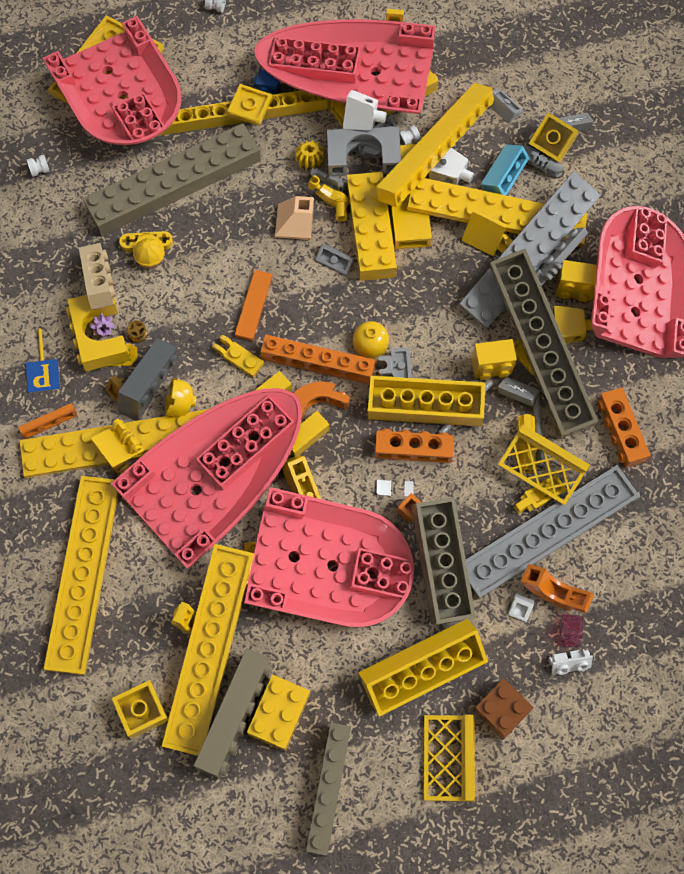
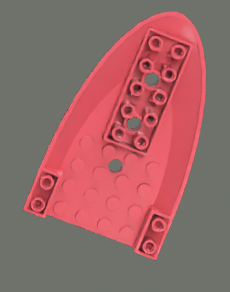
(342, 54)
(192, 456)

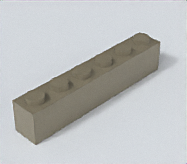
(328, 789)

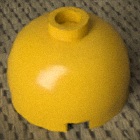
(370, 340)
(179, 398)

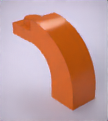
(321, 393)
(551, 590)

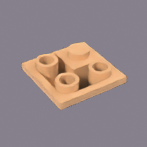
(295, 218)

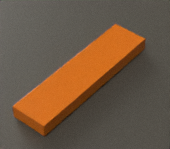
(253, 305)

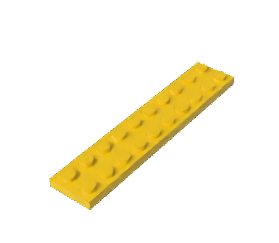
(458, 203)
(77, 451)
(82, 577)
(208, 649)

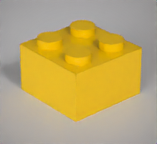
(554, 137)
(576, 281)
(493, 359)
(140, 709)

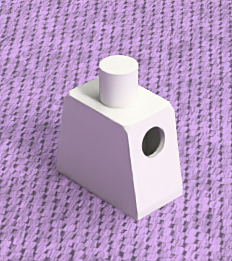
(361, 112)
(453, 170)

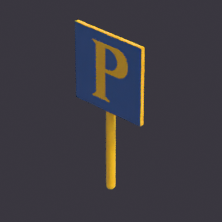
(42, 374)

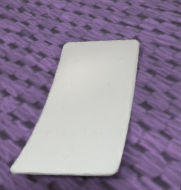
(384, 487)

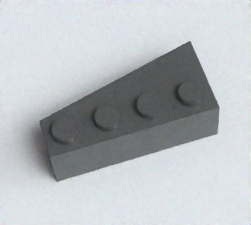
(146, 379)

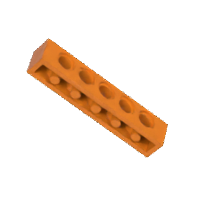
(317, 359)

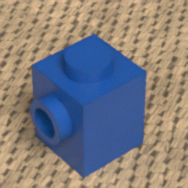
(266, 82)

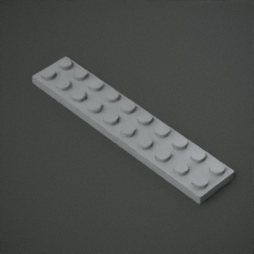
(539, 239)
(549, 531)

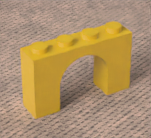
(94, 353)
(311, 429)

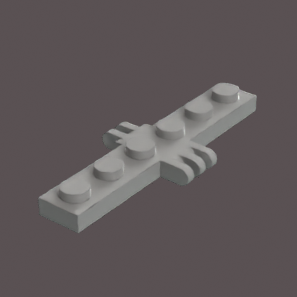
(563, 249)

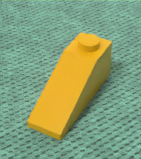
(300, 477)

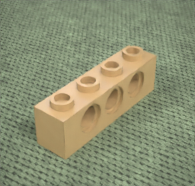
(97, 276)

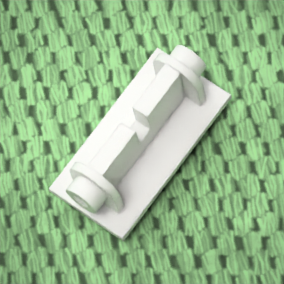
(579, 661)

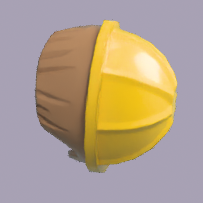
(148, 251)

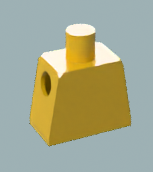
(571, 323)

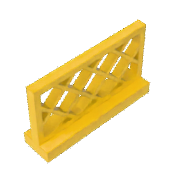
(551, 449)
(468, 758)

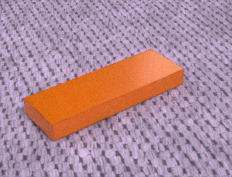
(48, 421)

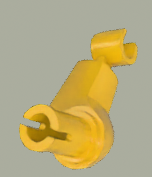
(331, 197)

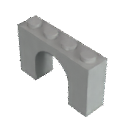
(342, 141)

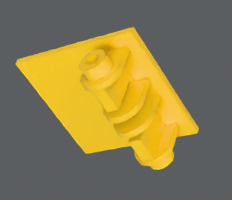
(117, 443)

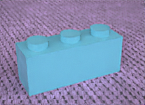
(505, 169)

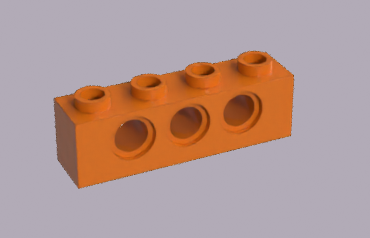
(617, 400)
(404, 451)

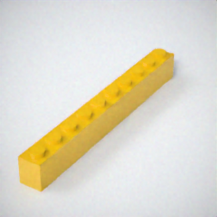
(434, 145)

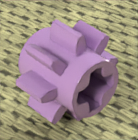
(102, 325)

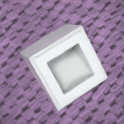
(521, 607)

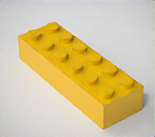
(370, 228)
(426, 401)
(423, 667)

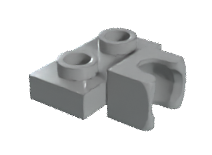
(397, 364)

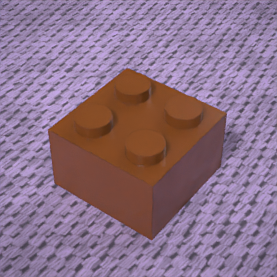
(503, 709)

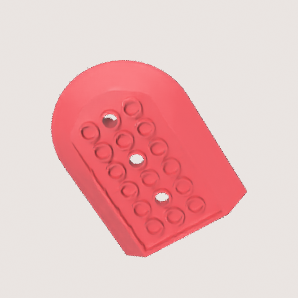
(136, 72)
(651, 248)
(323, 534)

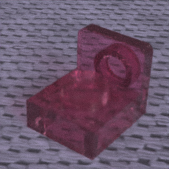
(571, 630)

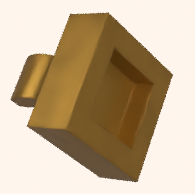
(114, 386)

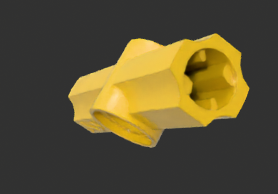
(524, 458)

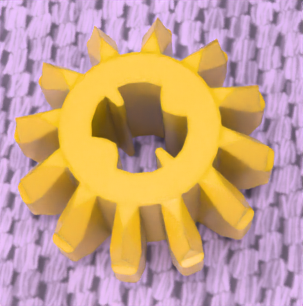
(309, 154)

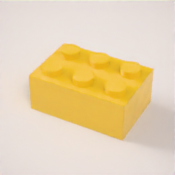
(278, 712)

